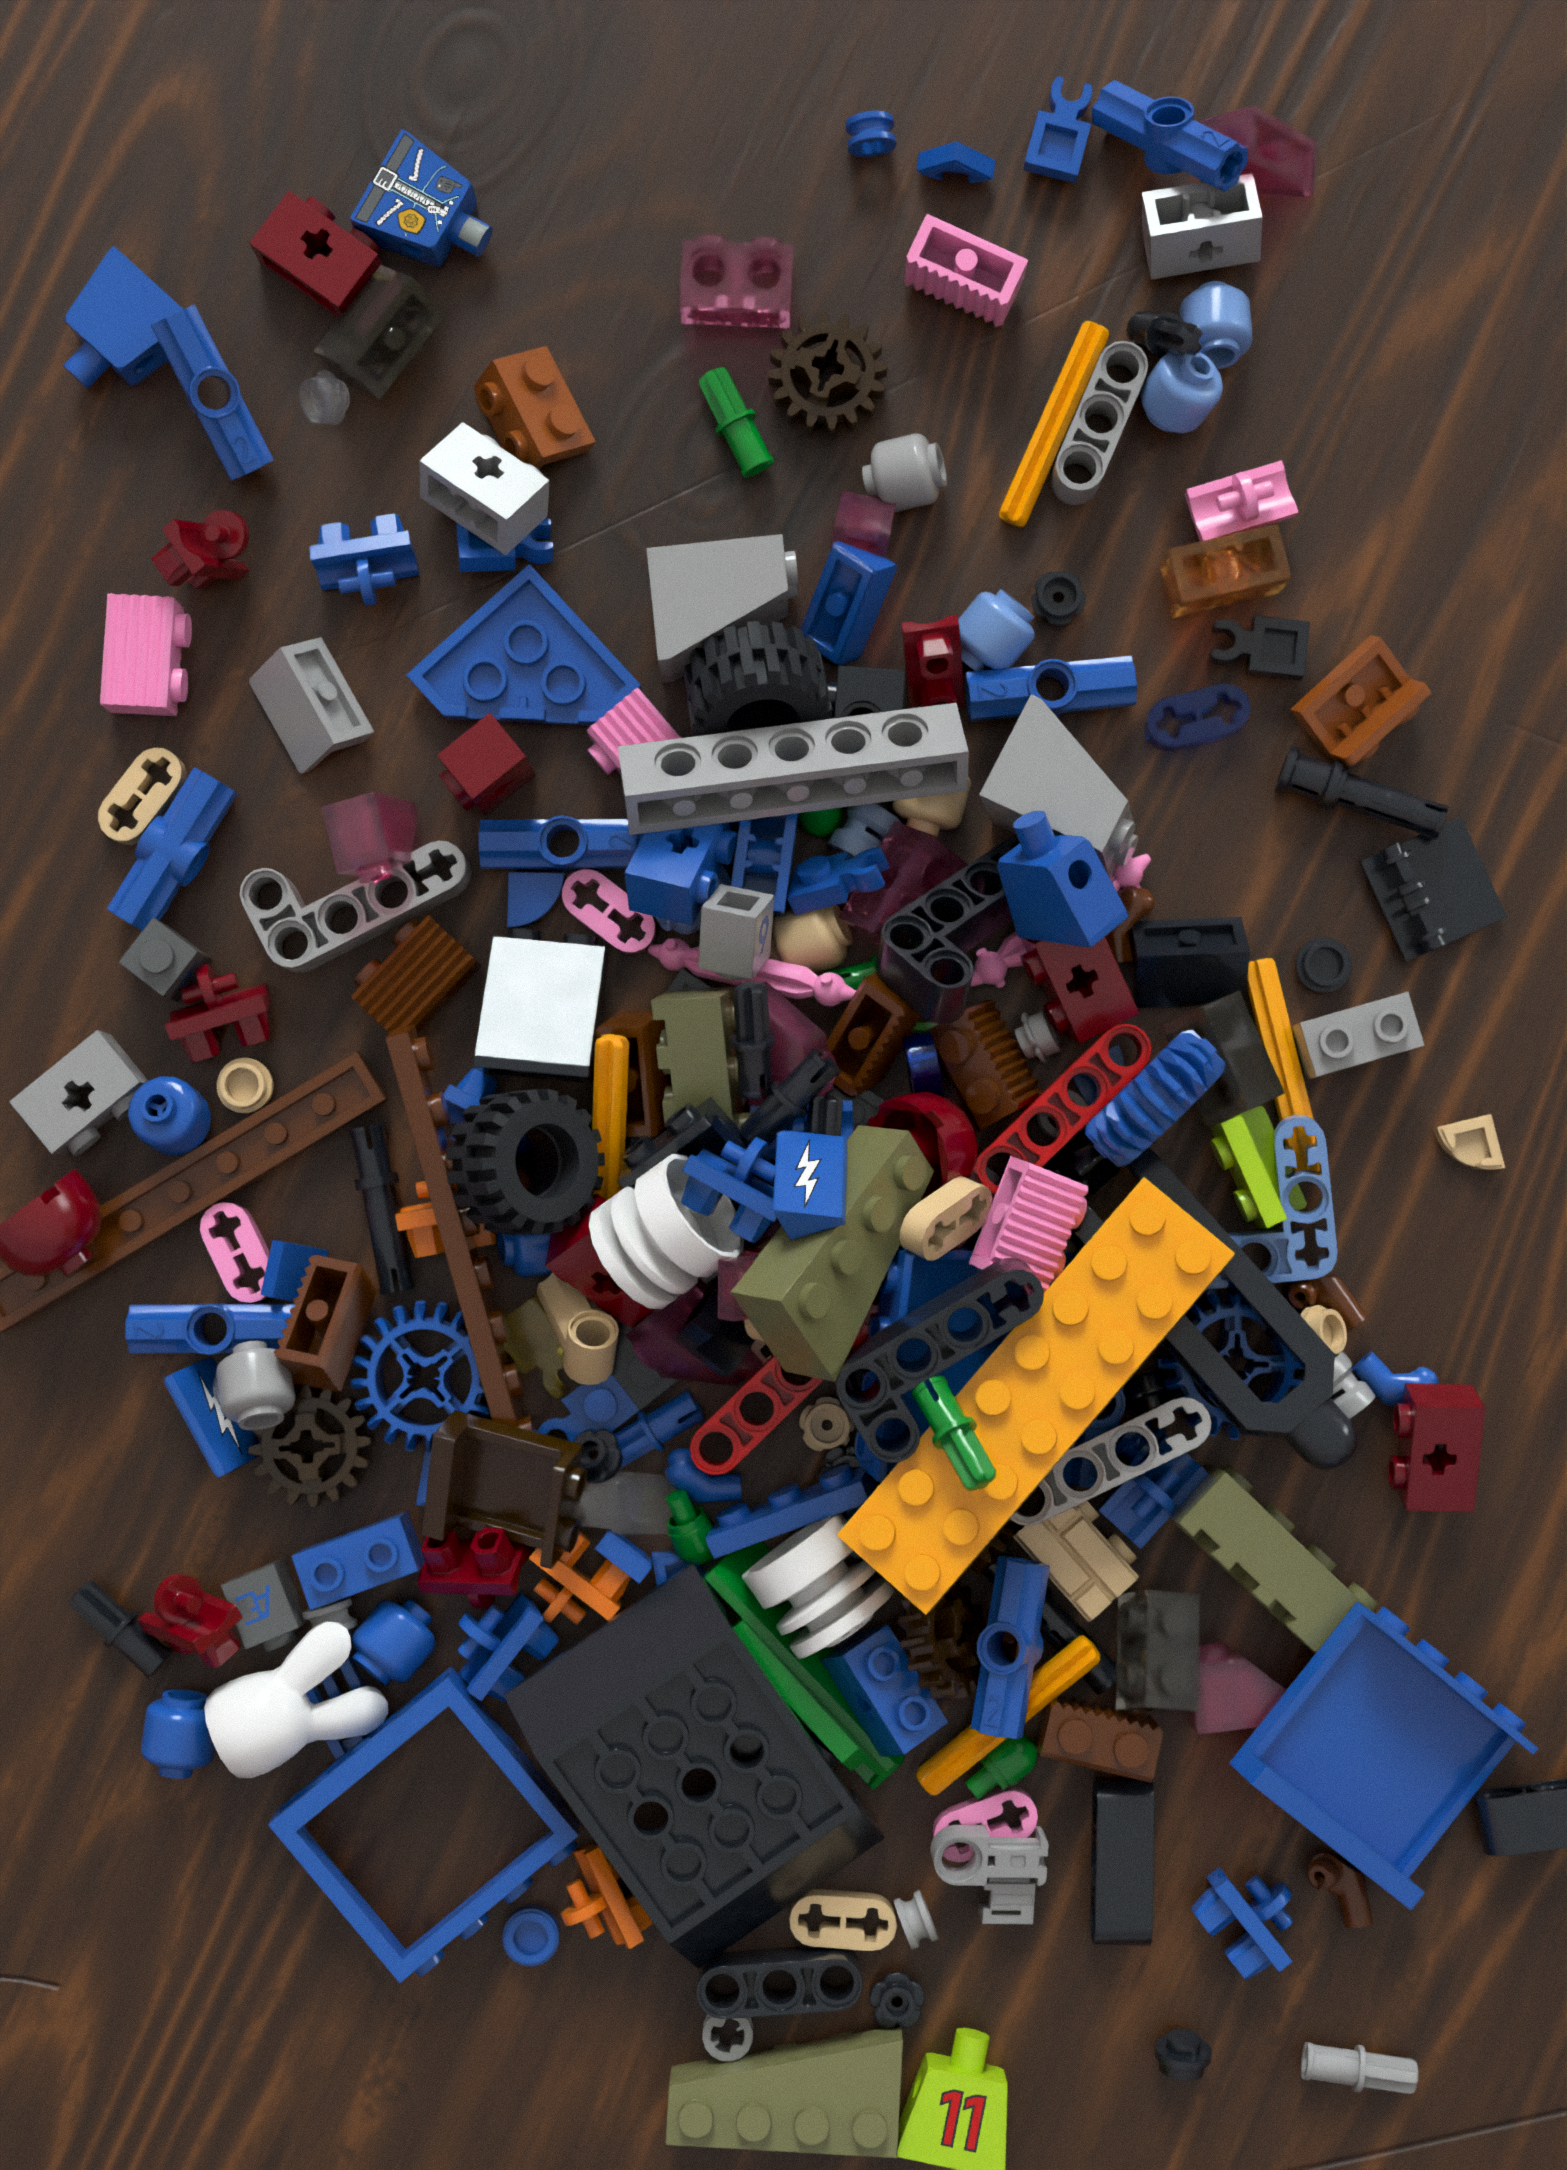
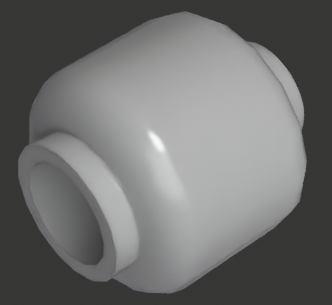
(905, 472)
(254, 1386)

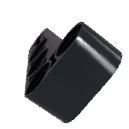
(927, 940)
(943, 1349)

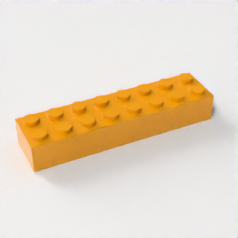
(1040, 1392)

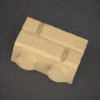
(1079, 1557)

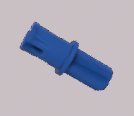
(659, 1426)

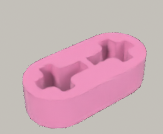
(600, 922)
(226, 1257)
(979, 1811)

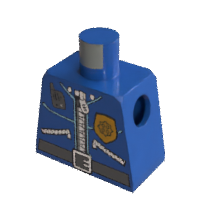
(420, 206)

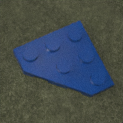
(523, 662)

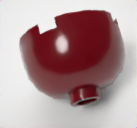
(939, 1131)
(52, 1229)

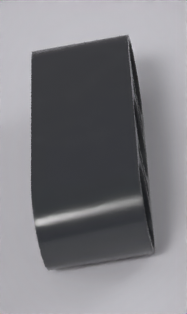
(1523, 1817)
(1122, 1861)
(756, 1999)

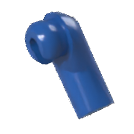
(1385, 1384)

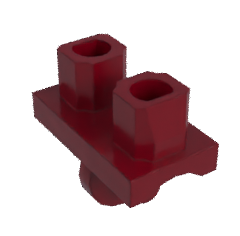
(203, 550)
(933, 662)
(196, 1023)
(474, 1566)
(193, 1620)

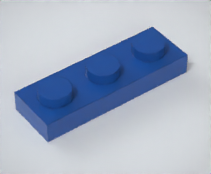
(789, 1509)

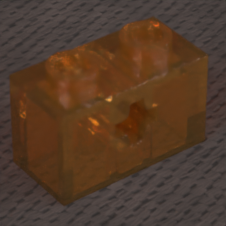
(1225, 570)

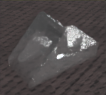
(626, 1504)

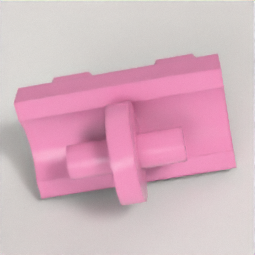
(1241, 502)

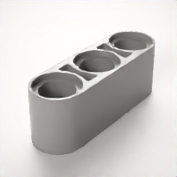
(1104, 398)

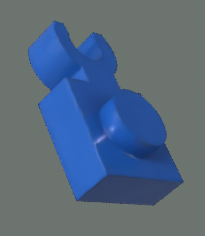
(1059, 138)
(478, 555)
(829, 879)
(593, 1408)

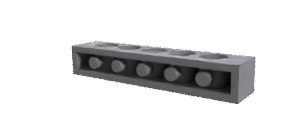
(793, 768)

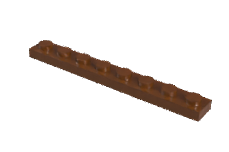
(204, 1179)
(470, 1273)

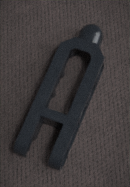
(1304, 1416)

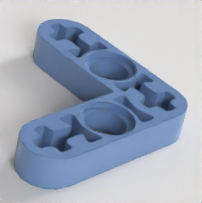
(1283, 1241)

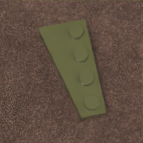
(698, 1050)
(817, 1288)
(1266, 1558)
(794, 2098)

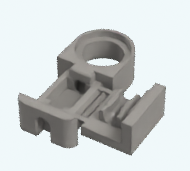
(1007, 1874)

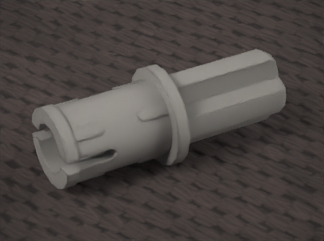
(1359, 2068)

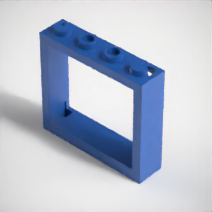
(470, 1915)

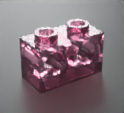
(735, 298)
(915, 867)

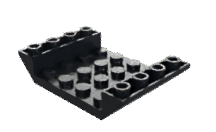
(668, 1695)

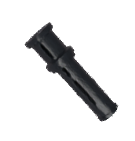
(1336, 786)

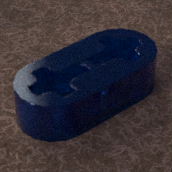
(1192, 705)
(922, 1064)

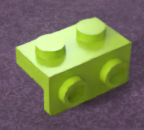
(1247, 1150)

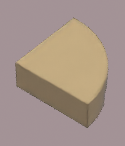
(1472, 1143)

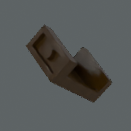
(506, 1480)

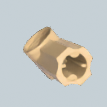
(582, 1330)

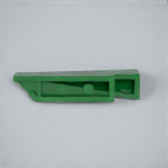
(802, 1681)

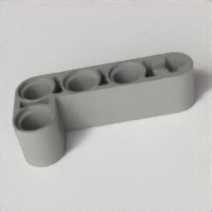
(373, 918)
(1110, 1469)

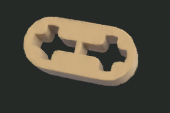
(132, 787)
(945, 1218)
(842, 1933)

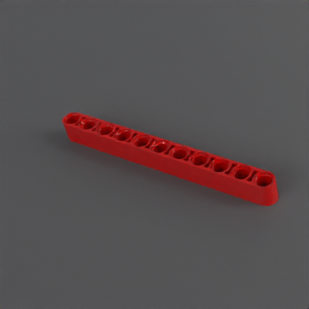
(1012, 1141)

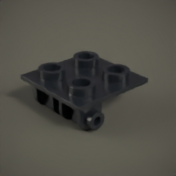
(1433, 890)

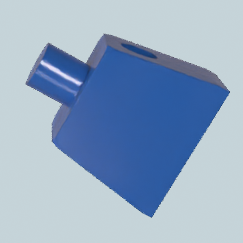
(115, 321)
(1058, 886)

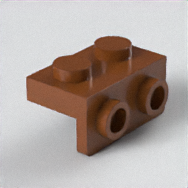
(532, 408)
(1359, 703)

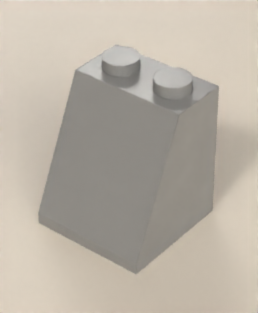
(713, 587)
(1054, 774)

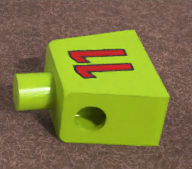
(957, 2109)

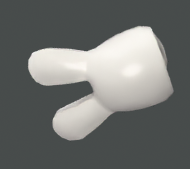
(268, 1716)

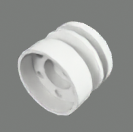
(657, 1243)
(819, 1586)

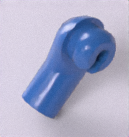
(699, 1485)

